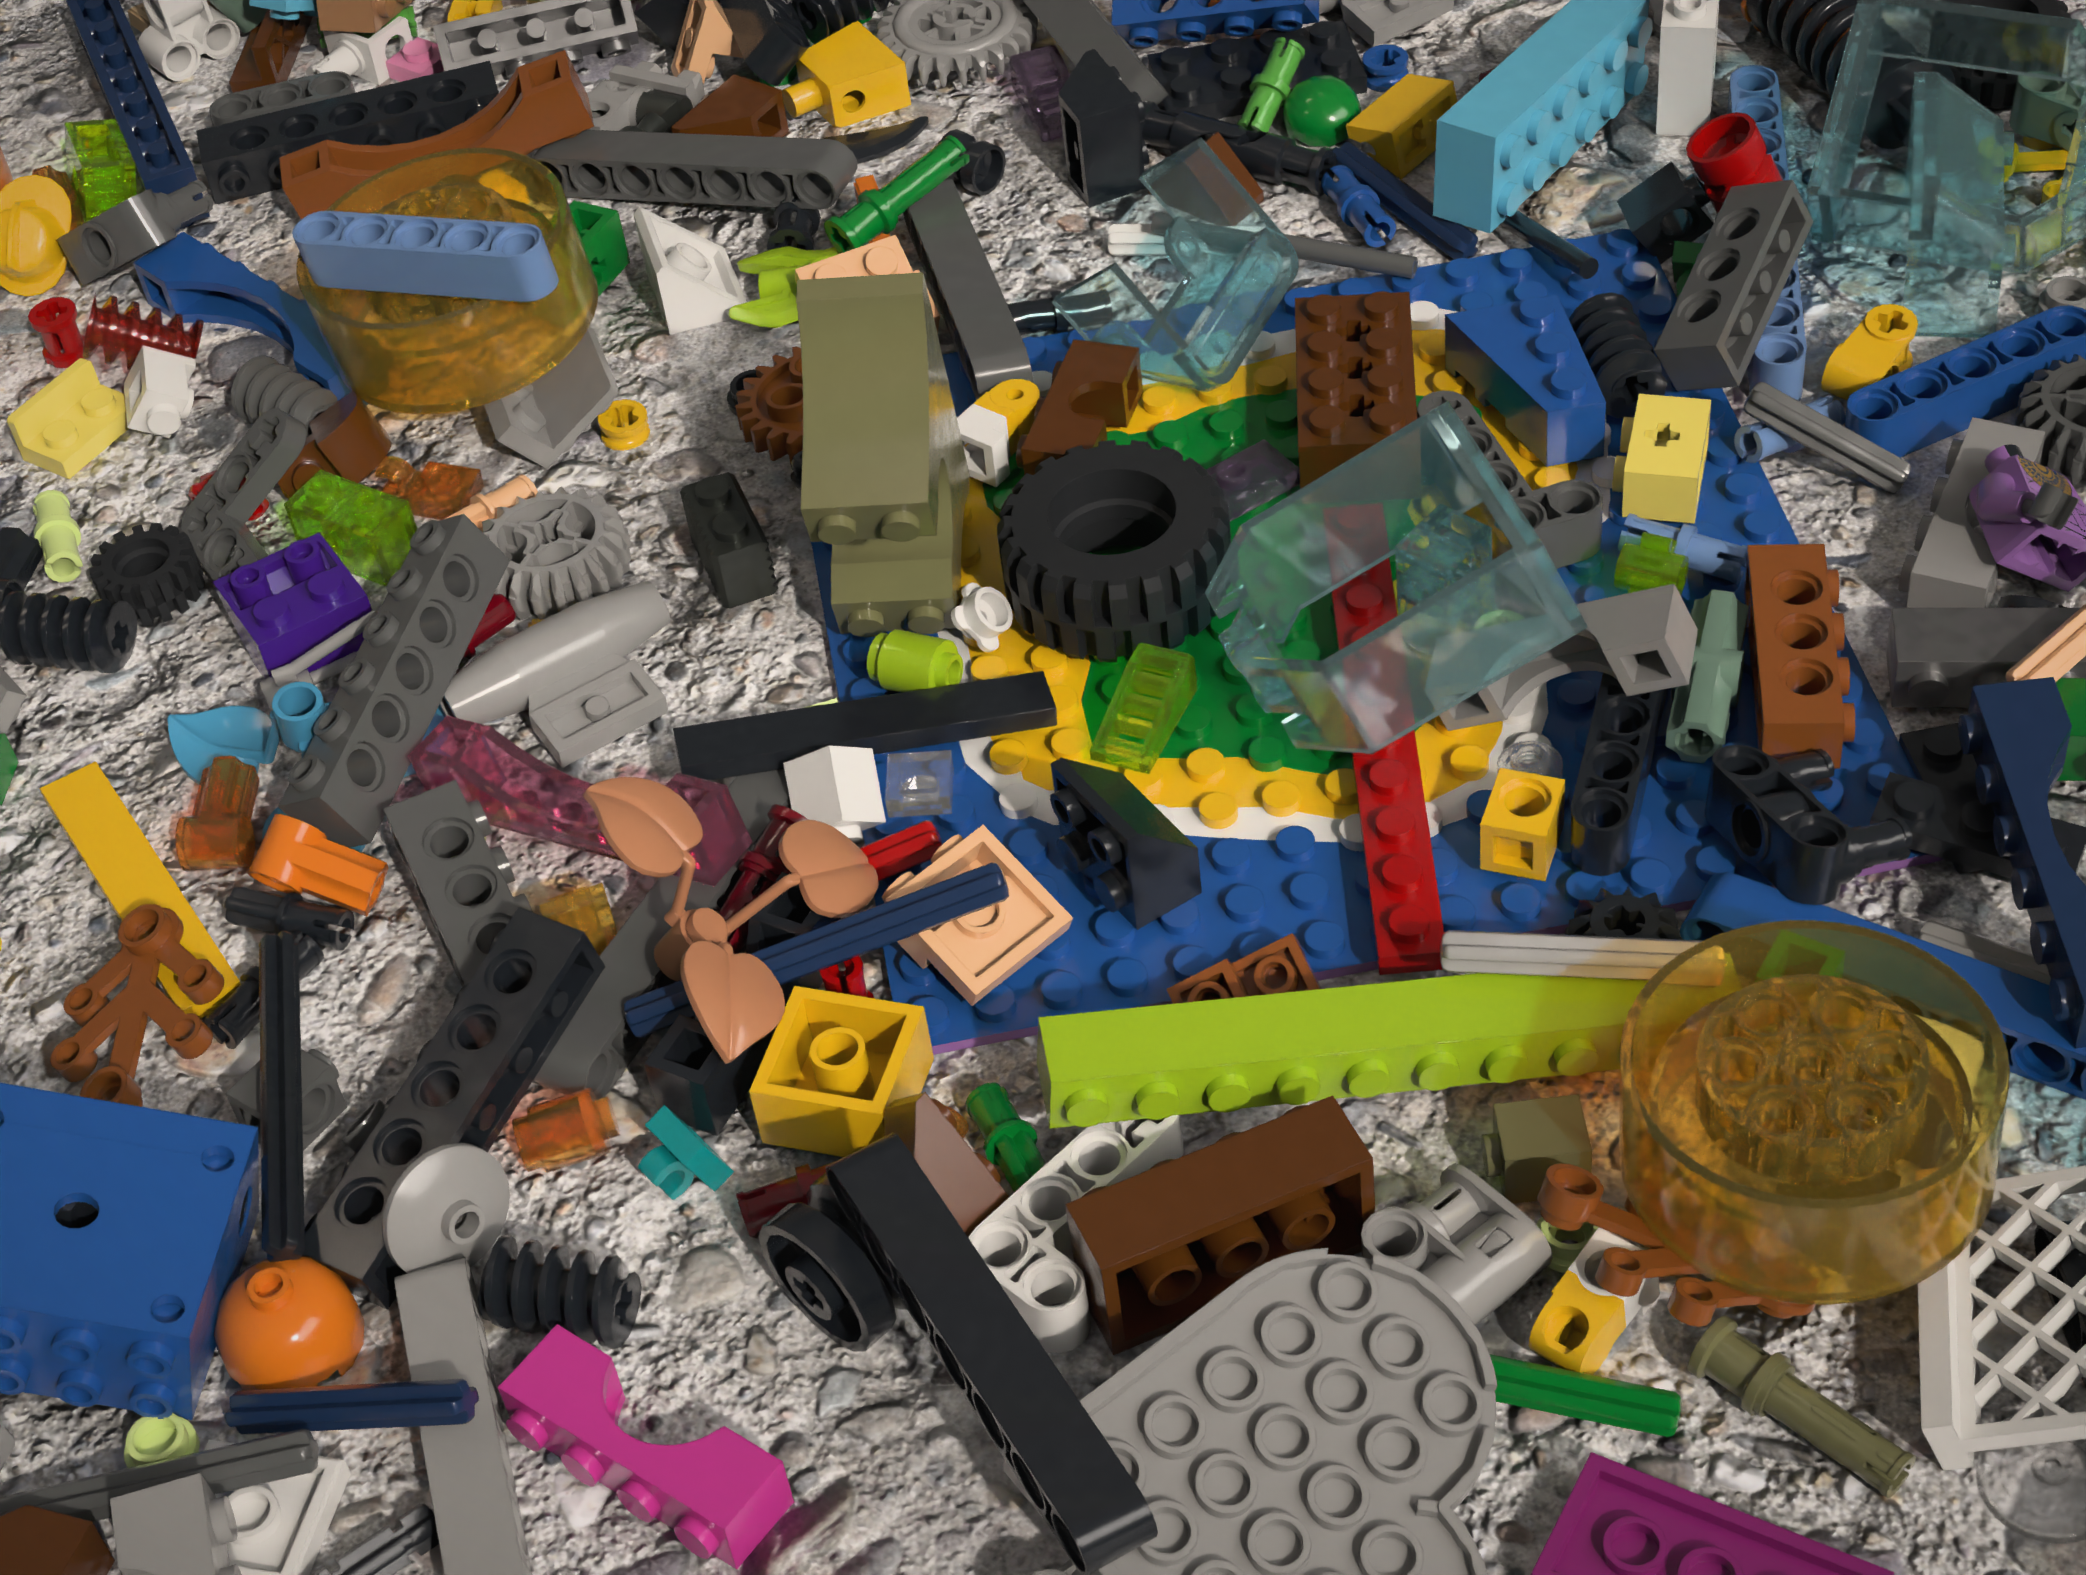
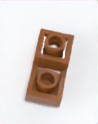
(1269, 970)

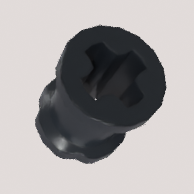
(805, 226)

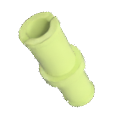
(57, 536)

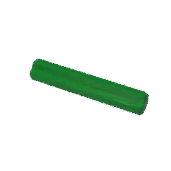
(1586, 1396)

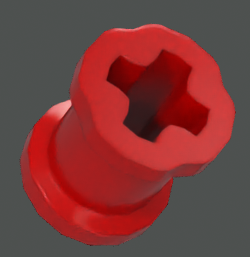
(58, 331)

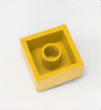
(838, 1069)

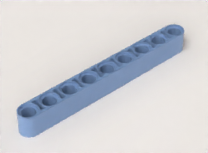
(1782, 347)

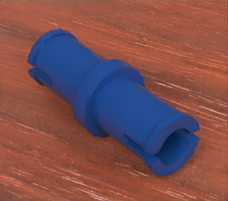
(1358, 206)

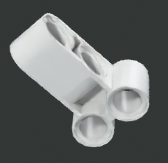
(182, 33)

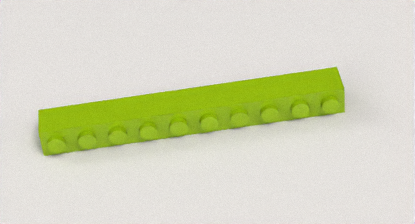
(1327, 1044)

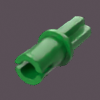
(1007, 1137)

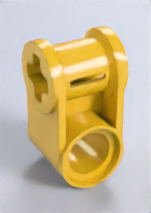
(1872, 351)

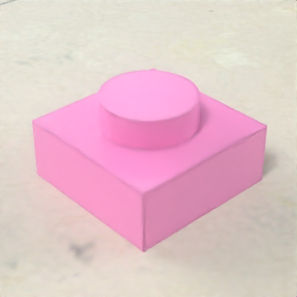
(415, 60)

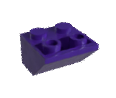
(293, 604)

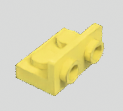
(69, 421)

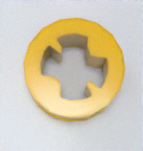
(622, 414)

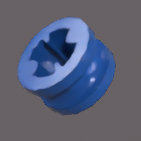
(1384, 66)

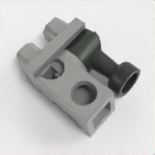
(644, 98)

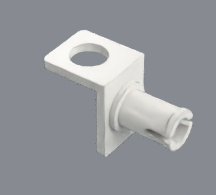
(361, 55)

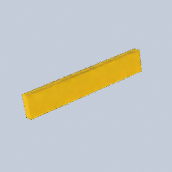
(130, 870)

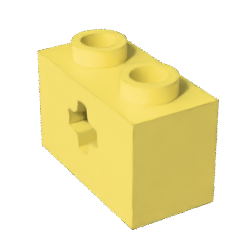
(1664, 458)

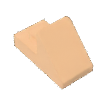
(703, 36)

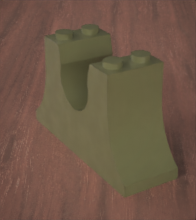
(881, 452)

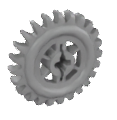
(956, 35)

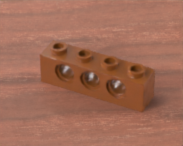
(1795, 650)

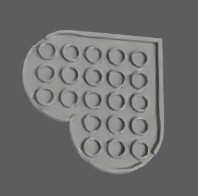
(1306, 1426)

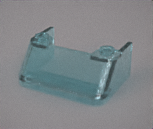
(1955, 210)
(1232, 282)

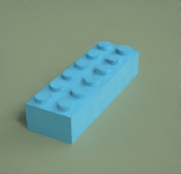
(1538, 109)

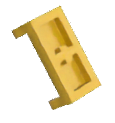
(1404, 122)

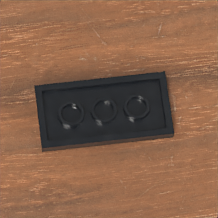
(1218, 75)

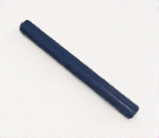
(841, 940)

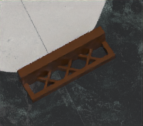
(269, 52)

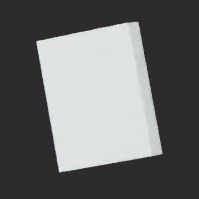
(687, 274)

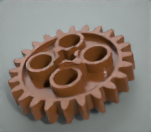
(773, 407)

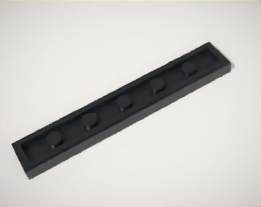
(877, 723)

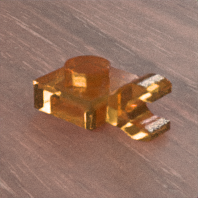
(434, 491)

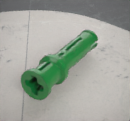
(879, 209)

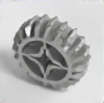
(559, 551)

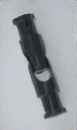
(1262, 153)

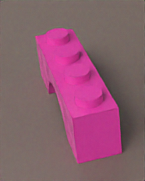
(711, 1491)

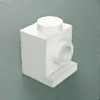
(158, 391)

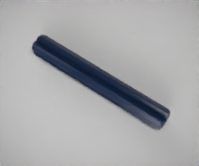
(1407, 203)
(353, 1406)

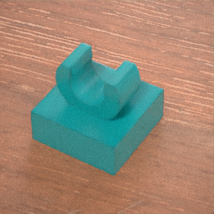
(680, 1157)

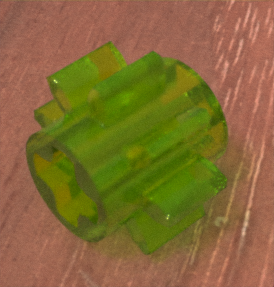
(1650, 564)

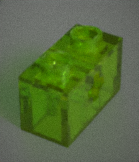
(98, 165)
(358, 522)

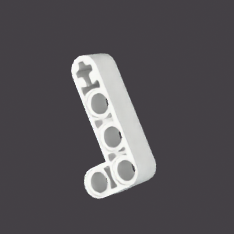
(1033, 1231)

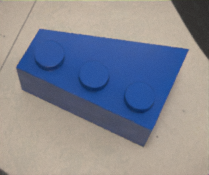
(1533, 373)

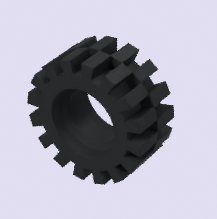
(149, 571)

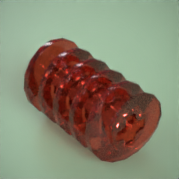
(129, 332)

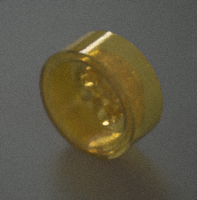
(448, 350)
(1811, 1111)

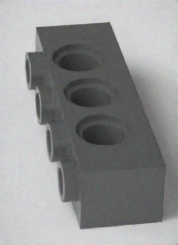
(1734, 286)
(427, 835)

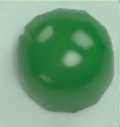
(1320, 110)

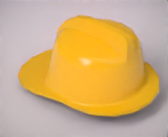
(31, 220)

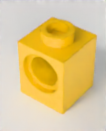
(1522, 824)

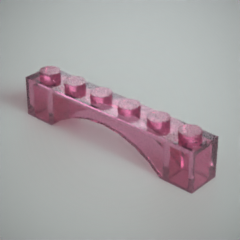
(549, 805)

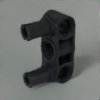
(1785, 832)

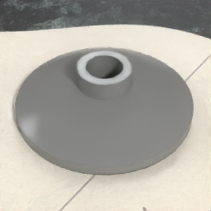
(429, 1198)

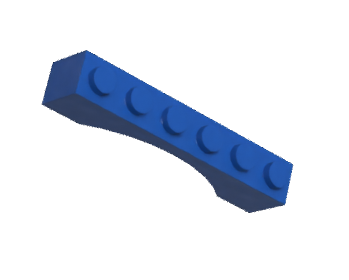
(206, 285)

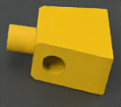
(848, 79)

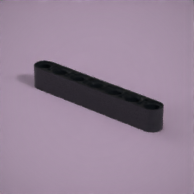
(992, 1356)

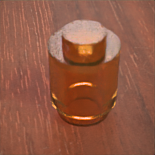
(565, 1131)

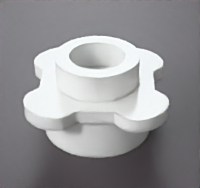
(982, 615)

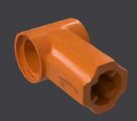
(303, 860)

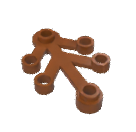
(147, 938)
(1573, 1197)

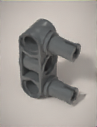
(131, 230)

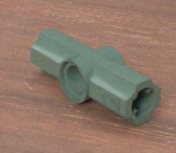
(1703, 707)

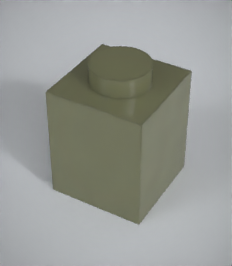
(1532, 1138)

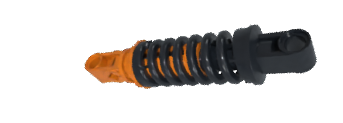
(1815, 40)

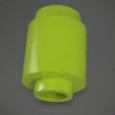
(913, 661)

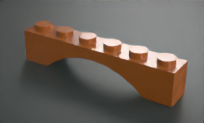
(534, 109)

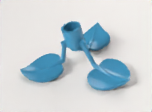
(252, 733)

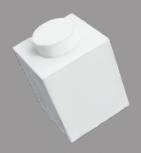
(837, 788)

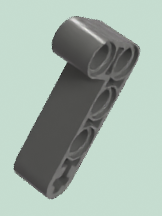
(1562, 514)

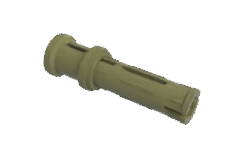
(1770, 1387)

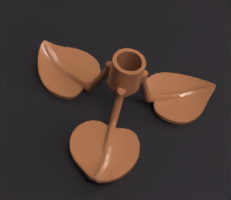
(729, 992)

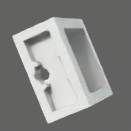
(1686, 65)

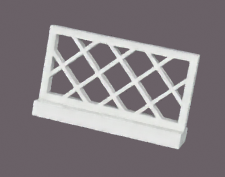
(1952, 1330)

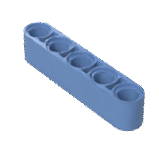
(426, 255)

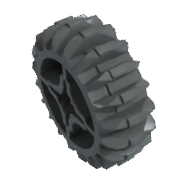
(2057, 405)

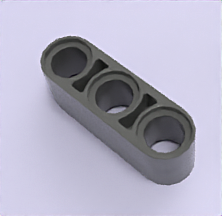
(280, 96)

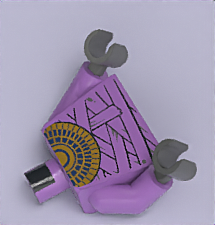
(2031, 519)

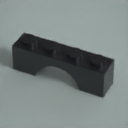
(686, 1067)

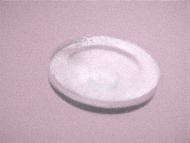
(2037, 1489)

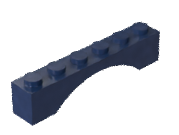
(2020, 750)

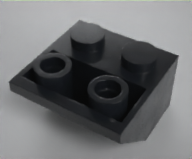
(1102, 132)
(1122, 843)

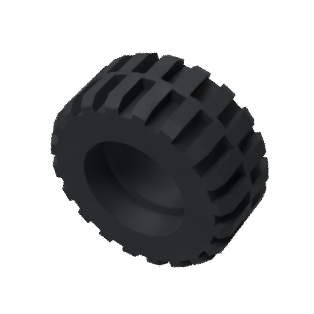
(1104, 501)

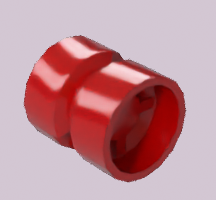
(1730, 154)

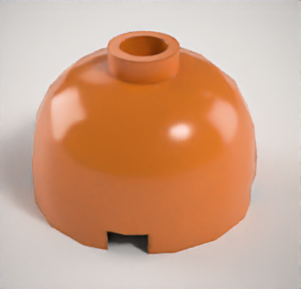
(287, 1325)

